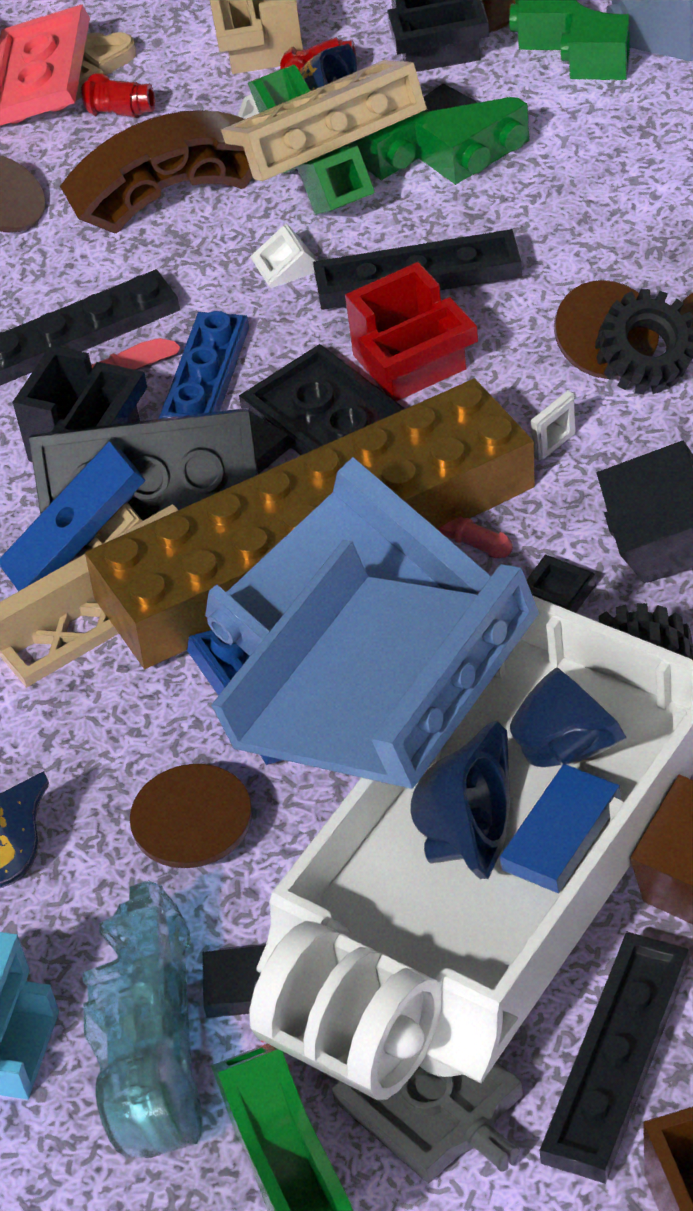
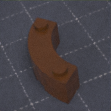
(150, 156)

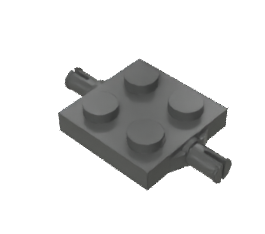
(438, 1118)

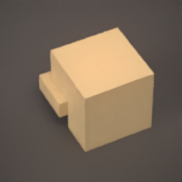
(256, 31)

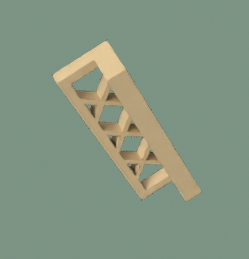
(327, 117)
(44, 612)

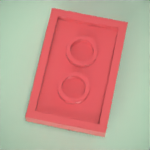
(41, 64)

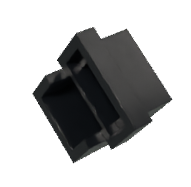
(437, 31)
(73, 395)
(652, 510)

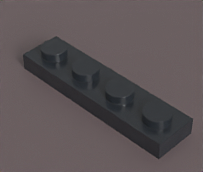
(450, 262)
(86, 322)
(614, 1058)

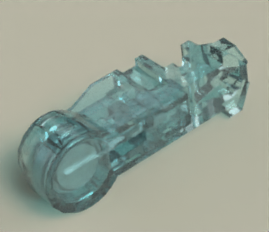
(141, 1028)

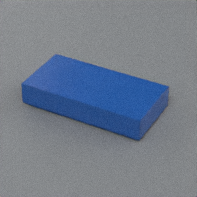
(560, 828)

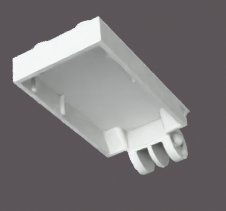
(423, 963)

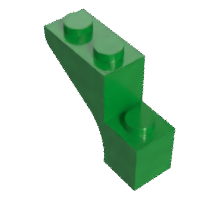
(589, 39)
(449, 140)
(330, 178)
(277, 1133)

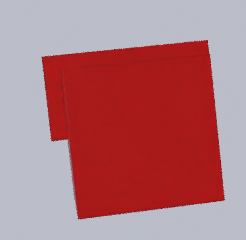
(407, 332)

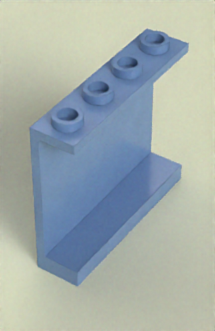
(388, 537)
(372, 670)

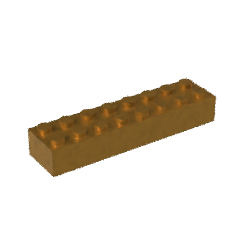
(438, 456)

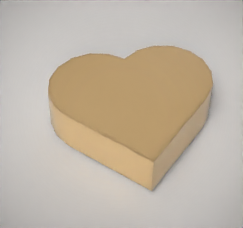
(109, 51)

